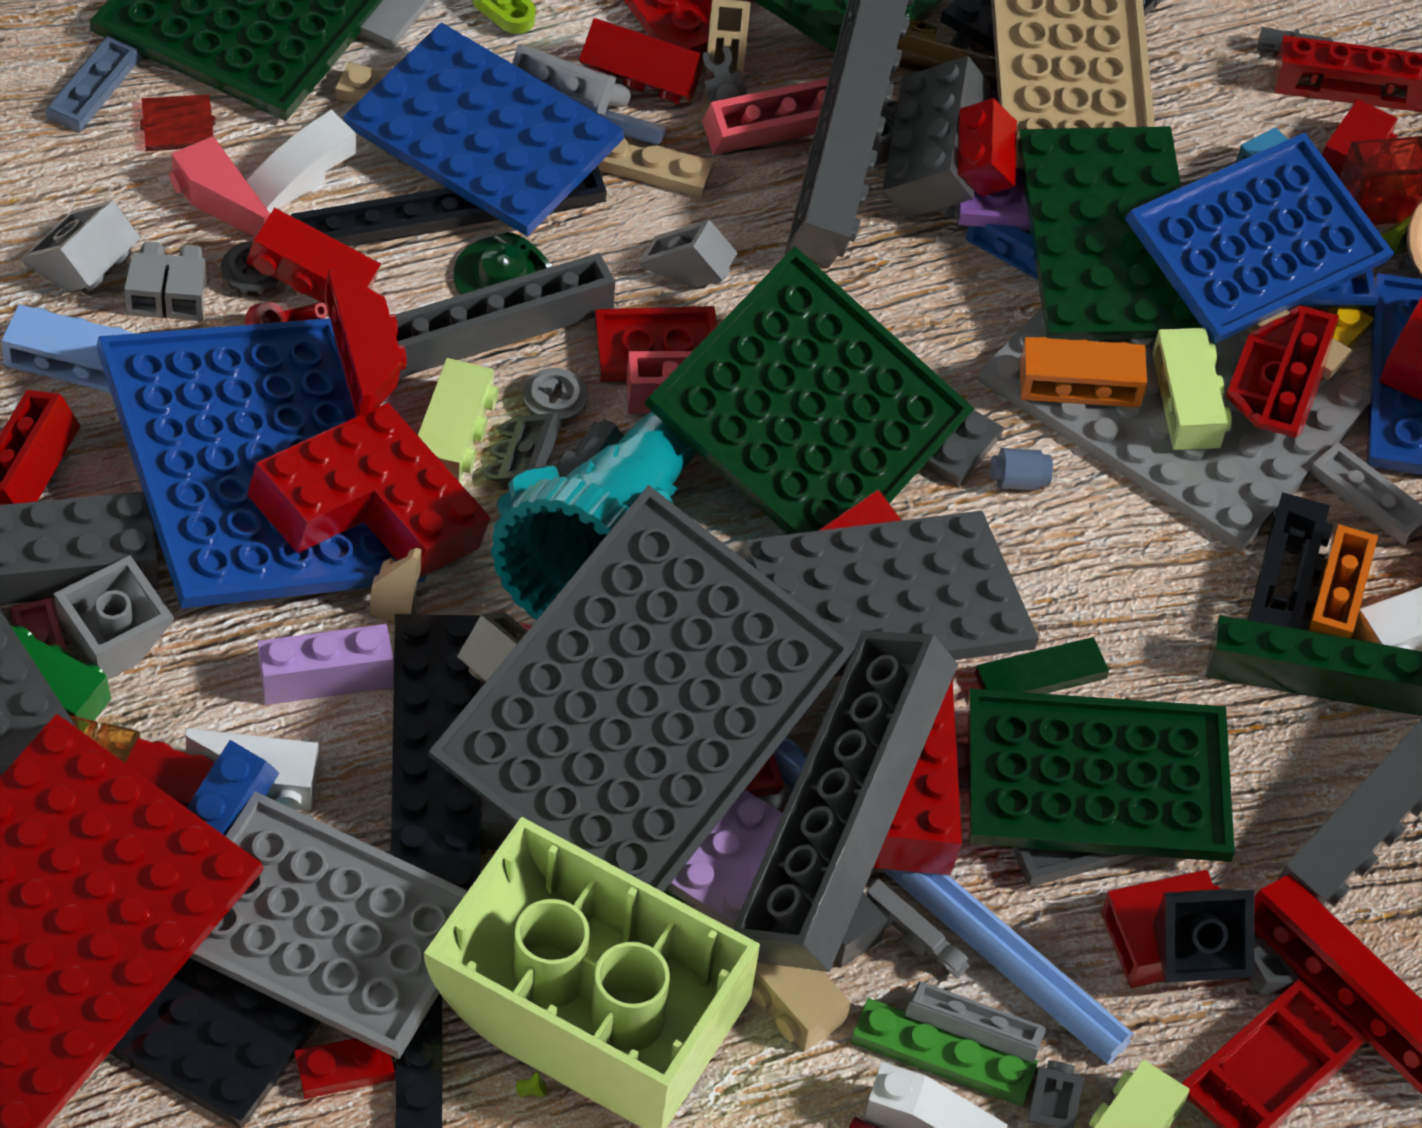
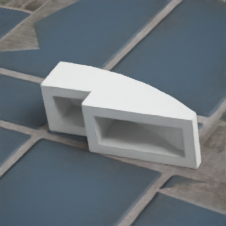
(303, 160)

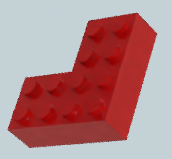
(375, 475)

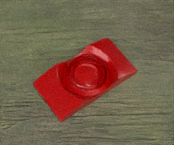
(1274, 1062)

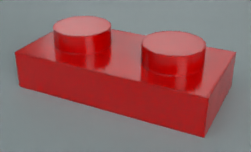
(341, 1067)

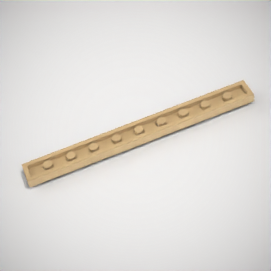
(628, 159)

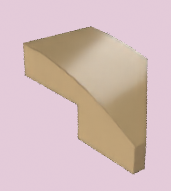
(395, 587)

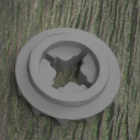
(546, 383)

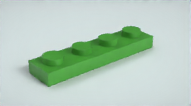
(943, 1053)

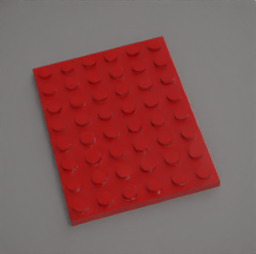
(97, 910)

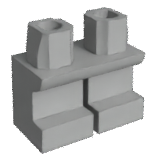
(160, 275)

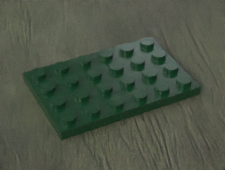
(1087, 258)
(1099, 775)

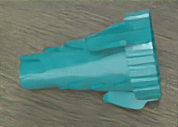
(558, 521)

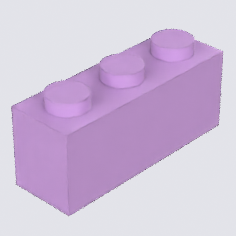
(325, 664)

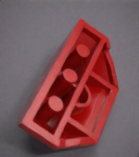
(364, 340)
(1283, 370)

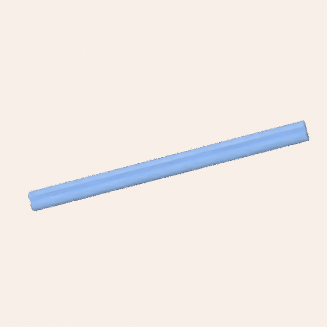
(998, 944)

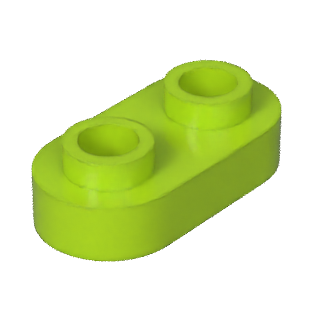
(510, 15)

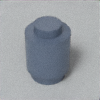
(1021, 469)

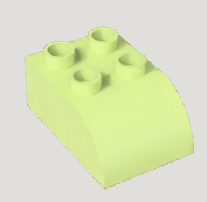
(592, 975)

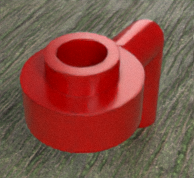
(272, 313)

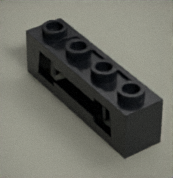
(1294, 523)

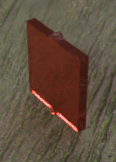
(176, 121)

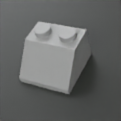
(83, 247)
(113, 616)

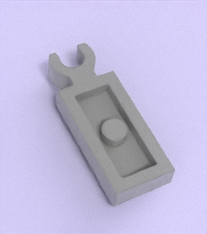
(918, 933)

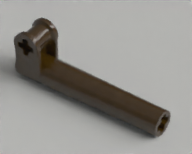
(923, 52)

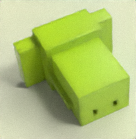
(533, 1086)

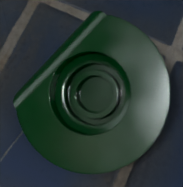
(496, 261)

